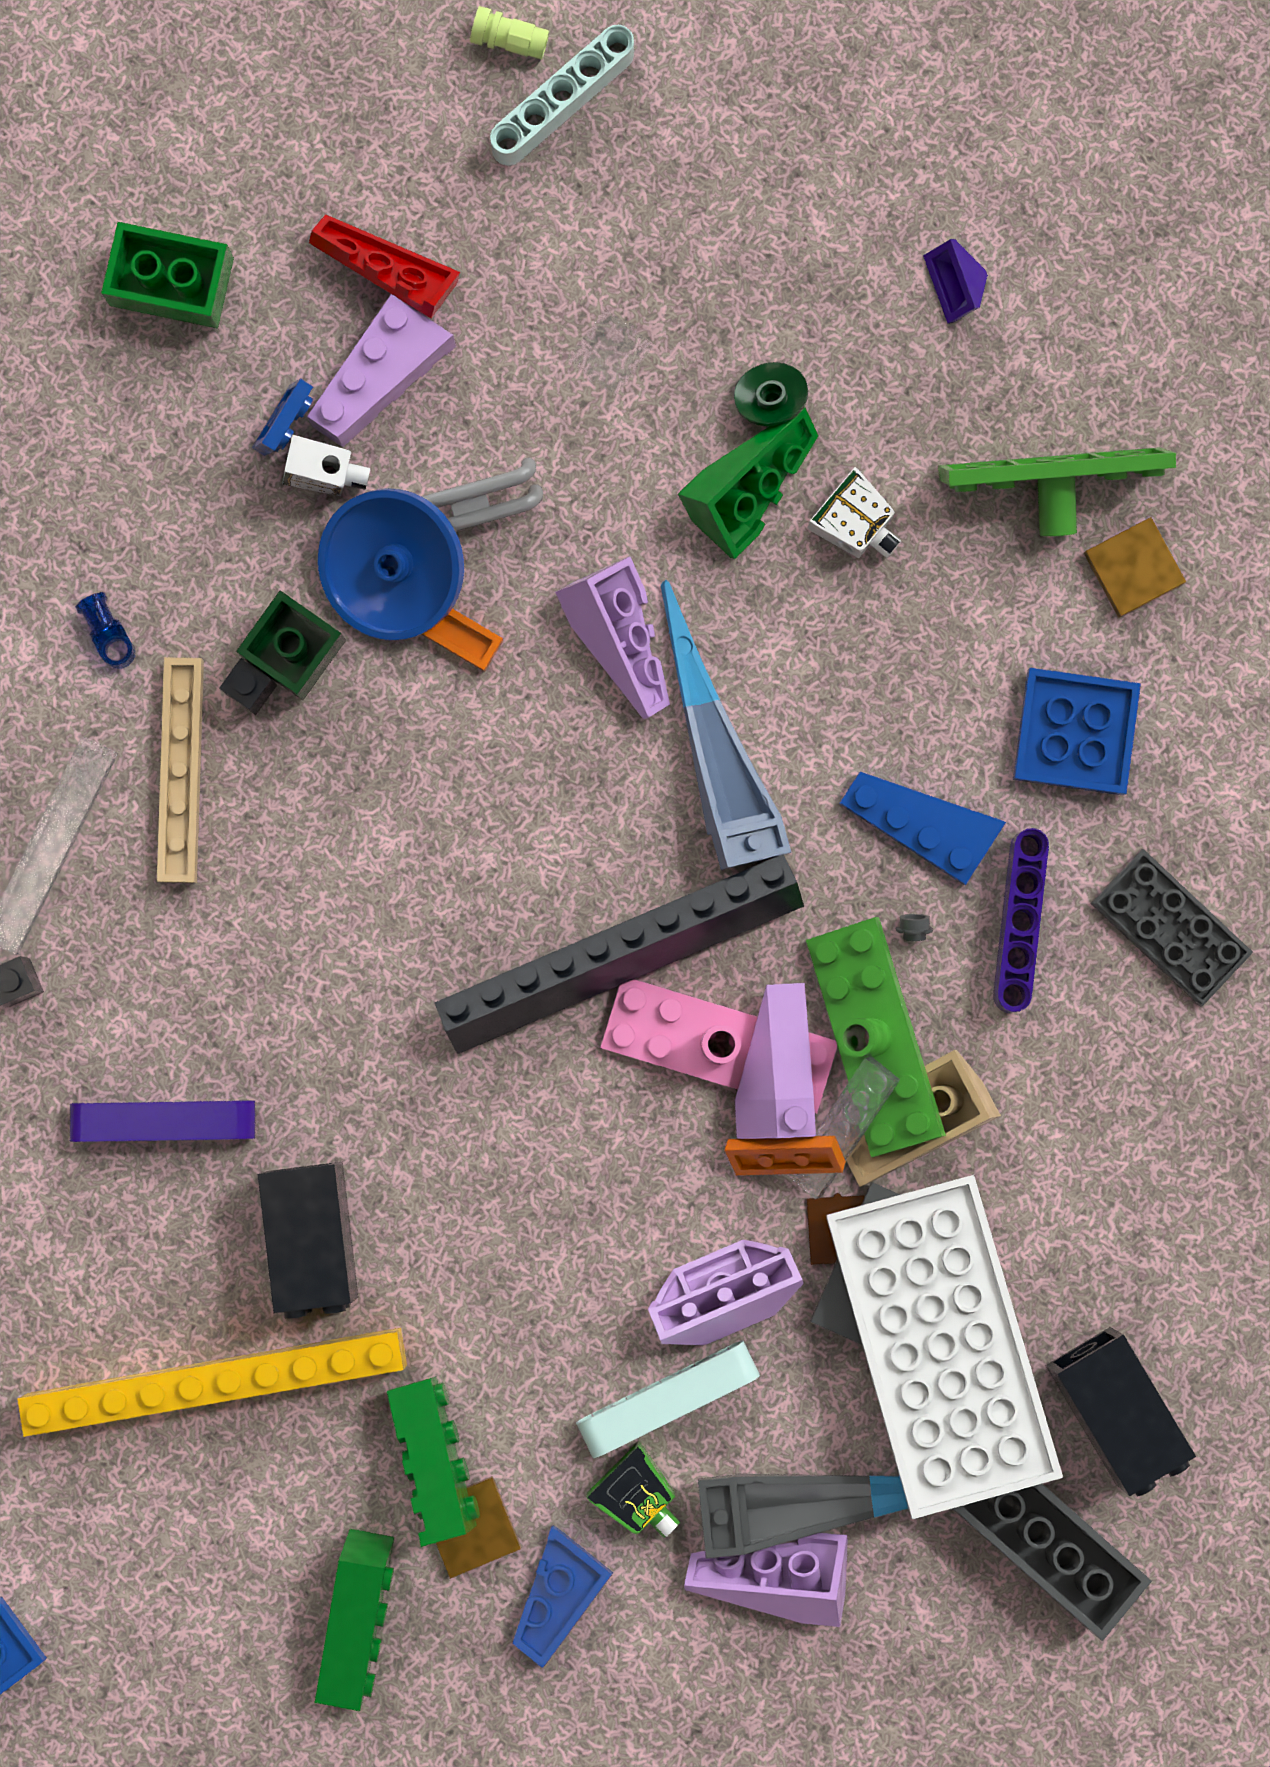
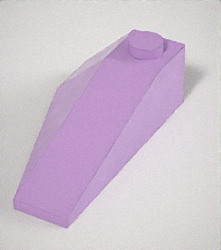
(611, 624)

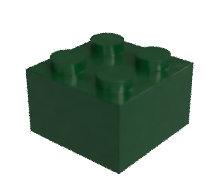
(291, 645)

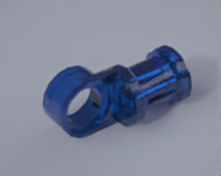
(107, 630)

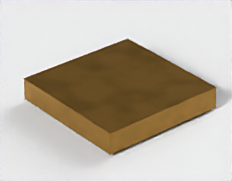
(1134, 567)
(487, 1541)

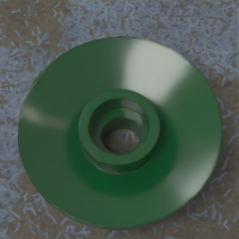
(767, 383)

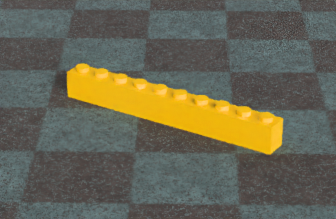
(212, 1382)

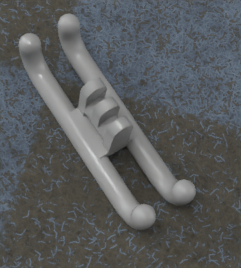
(471, 503)

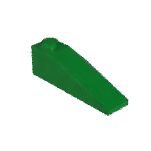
(737, 488)

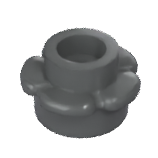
(914, 927)

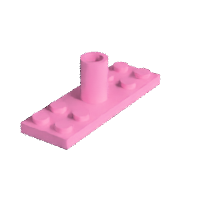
(676, 1030)

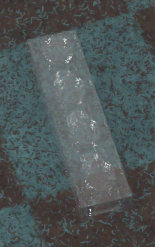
(851, 1117)

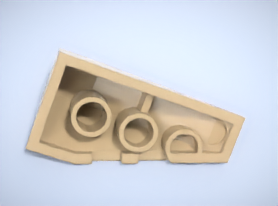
(962, 1106)

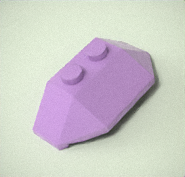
(724, 1293)

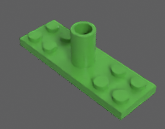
(1057, 478)
(866, 995)

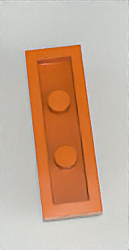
(785, 1155)

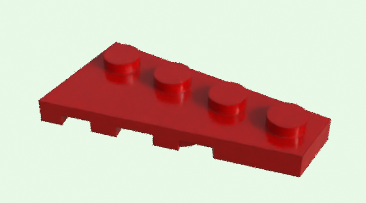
(397, 270)

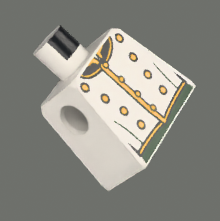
(306, 465)
(856, 518)

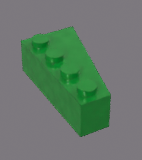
(433, 1460)
(354, 1619)

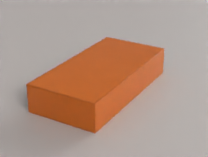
(465, 639)

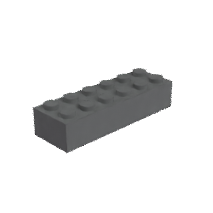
(1060, 1554)

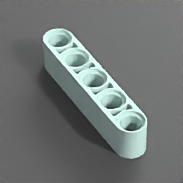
(568, 79)
(668, 1400)

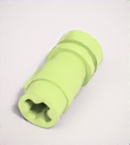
(508, 33)

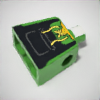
(636, 1493)

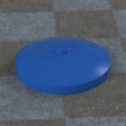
(390, 564)

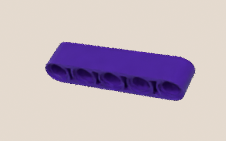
(1031, 904)
(162, 1121)

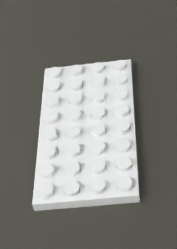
(943, 1347)

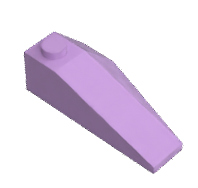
(776, 1080)
(788, 1580)

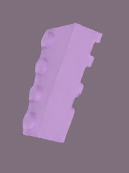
(379, 369)

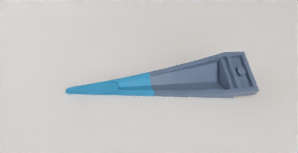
(732, 796)

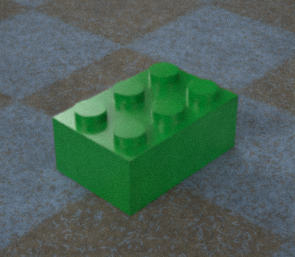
(167, 275)

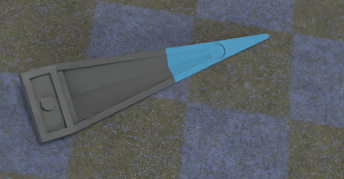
(765, 1510)

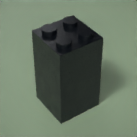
(308, 1239)
(1121, 1412)

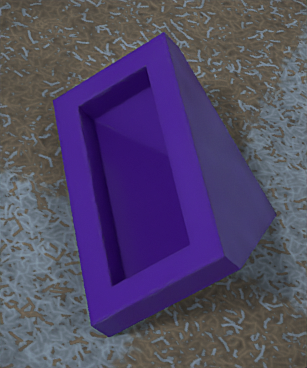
(956, 278)

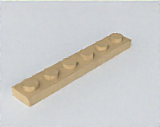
(180, 770)

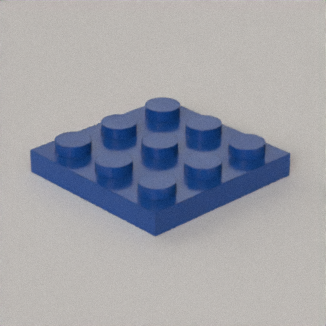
(1076, 731)

